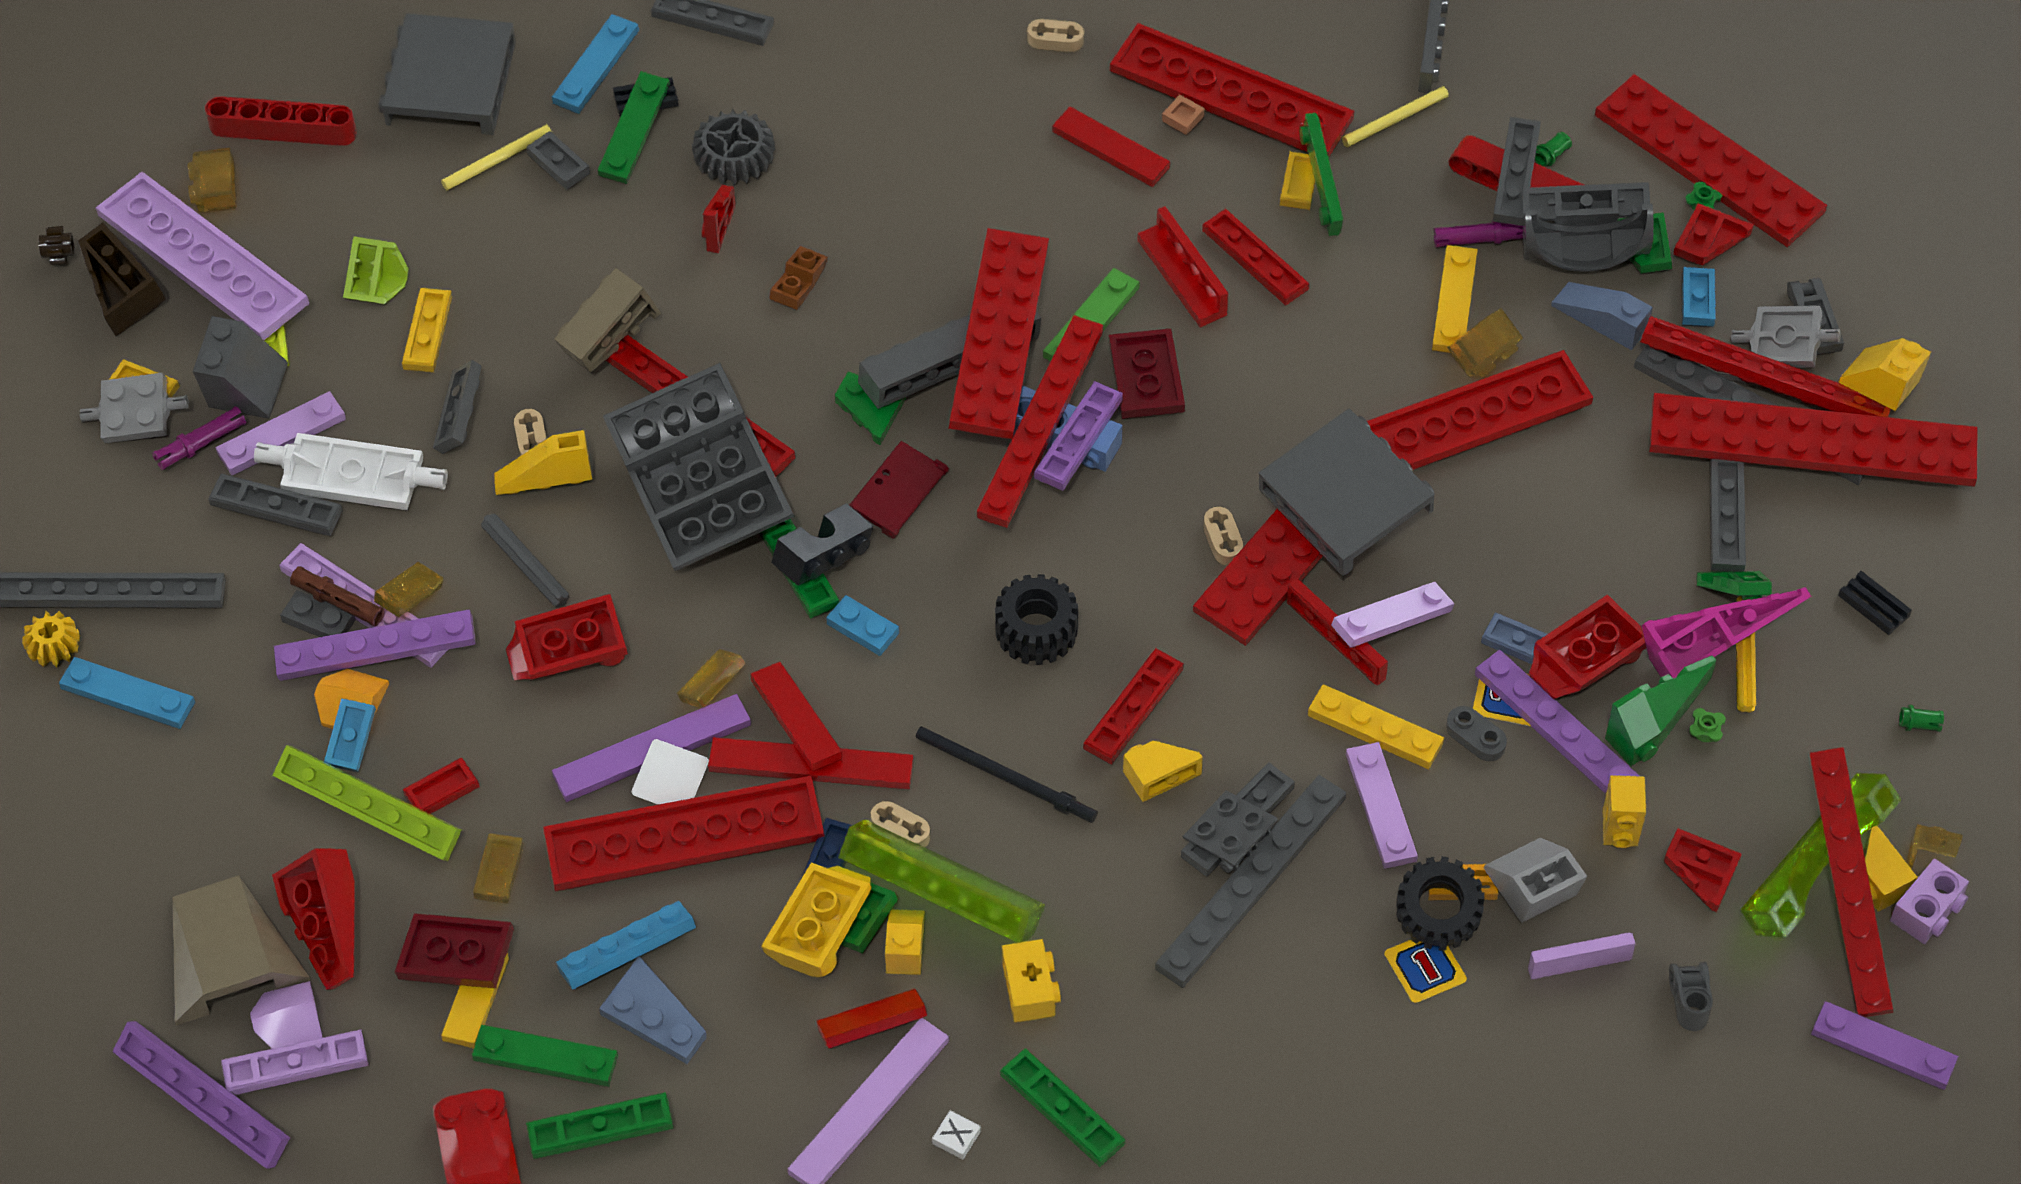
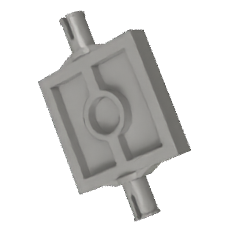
(1787, 334)
(134, 408)

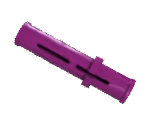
(1477, 233)
(187, 444)

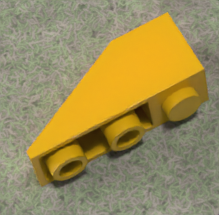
(551, 463)

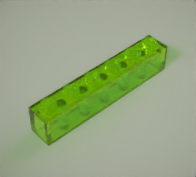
(941, 881)

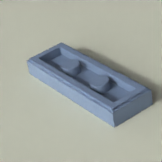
(1511, 637)

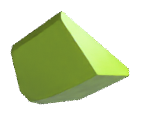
(375, 271)

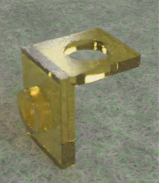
(1934, 840)

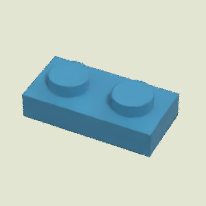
(1698, 296)
(862, 625)
(350, 735)

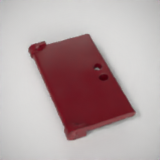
(894, 497)

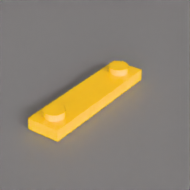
(1454, 296)

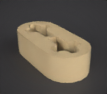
(1055, 35)
(525, 438)
(1216, 537)
(902, 822)

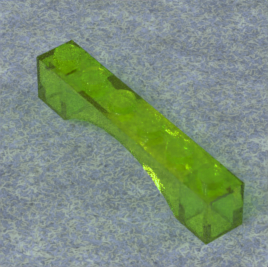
(1782, 897)

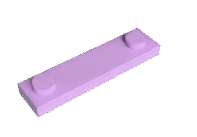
(306, 419)
(1392, 614)
(1381, 805)
(295, 1062)

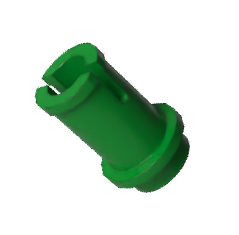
(1548, 152)
(1920, 719)

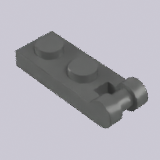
(1818, 297)

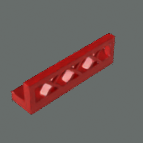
(1184, 269)

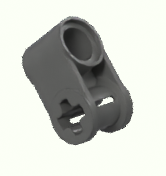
(1691, 989)

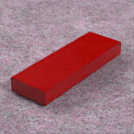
(871, 1018)

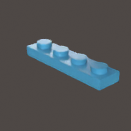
(625, 944)

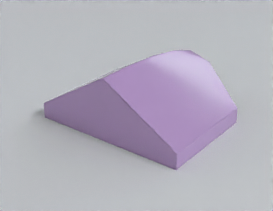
(286, 1016)

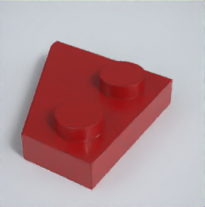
(717, 218)
(1710, 235)
(1702, 866)

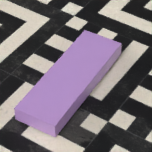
(1581, 955)

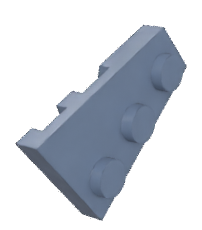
(653, 1013)

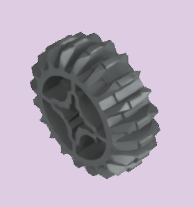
(733, 147)

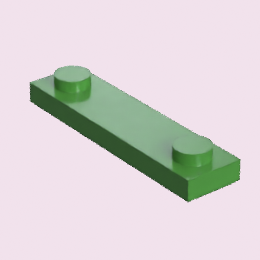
(1101, 305)

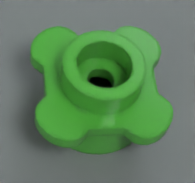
(1707, 733)

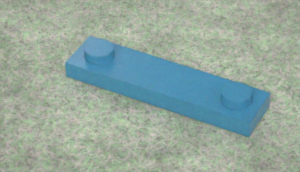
(595, 63)
(127, 692)

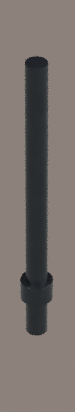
(1062, 801)

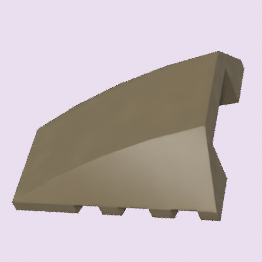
(225, 946)

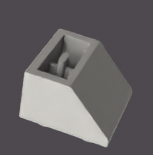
(1536, 877)

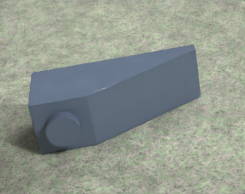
(1606, 311)

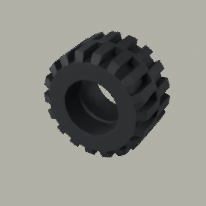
(1036, 597)
(1440, 875)

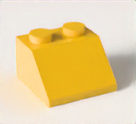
(1887, 371)

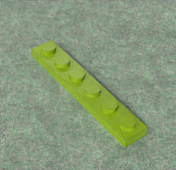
(367, 802)

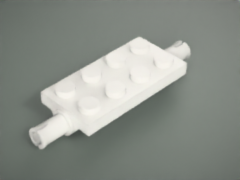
(351, 470)

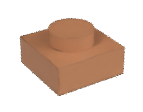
(1183, 114)

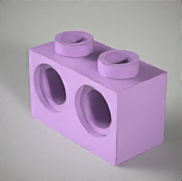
(1926, 899)

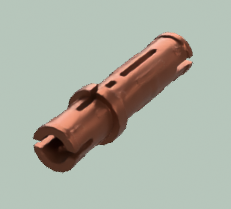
(325, 590)

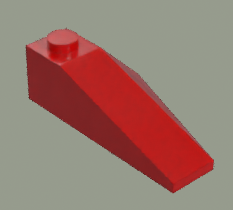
(320, 900)

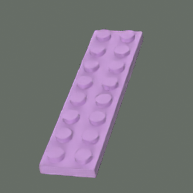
(202, 255)

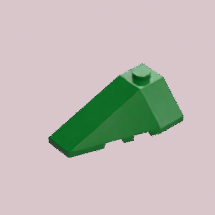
(1649, 714)

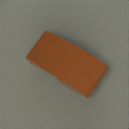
(799, 278)

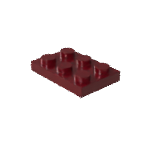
(1146, 373)
(454, 950)

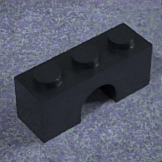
(840, 537)

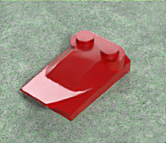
(566, 639)
(1586, 648)
(476, 1138)

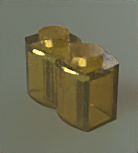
(213, 180)
(1485, 343)

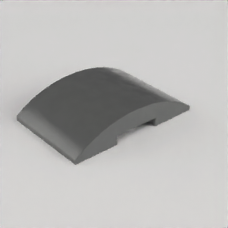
(697, 466)

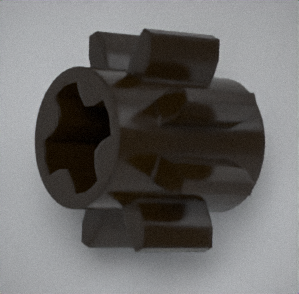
(56, 245)

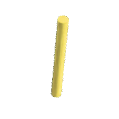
(1394, 116)
(493, 158)

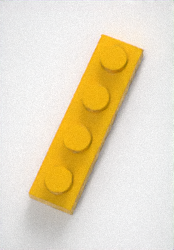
(1375, 725)

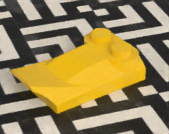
(817, 919)

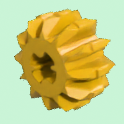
(51, 639)

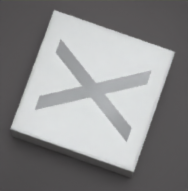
(956, 1135)

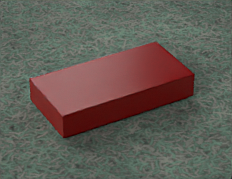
(441, 787)

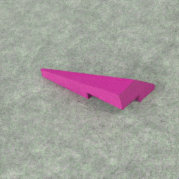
(1699, 634)

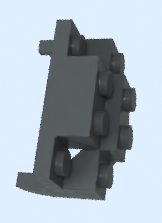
(1587, 224)

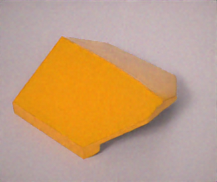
(347, 685)

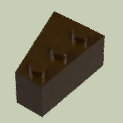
(118, 279)

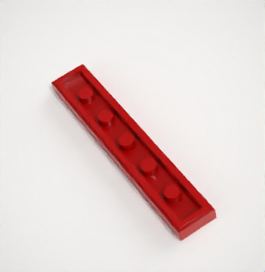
(786, 762)

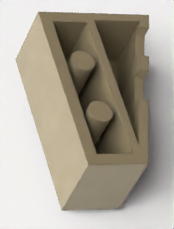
(605, 320)

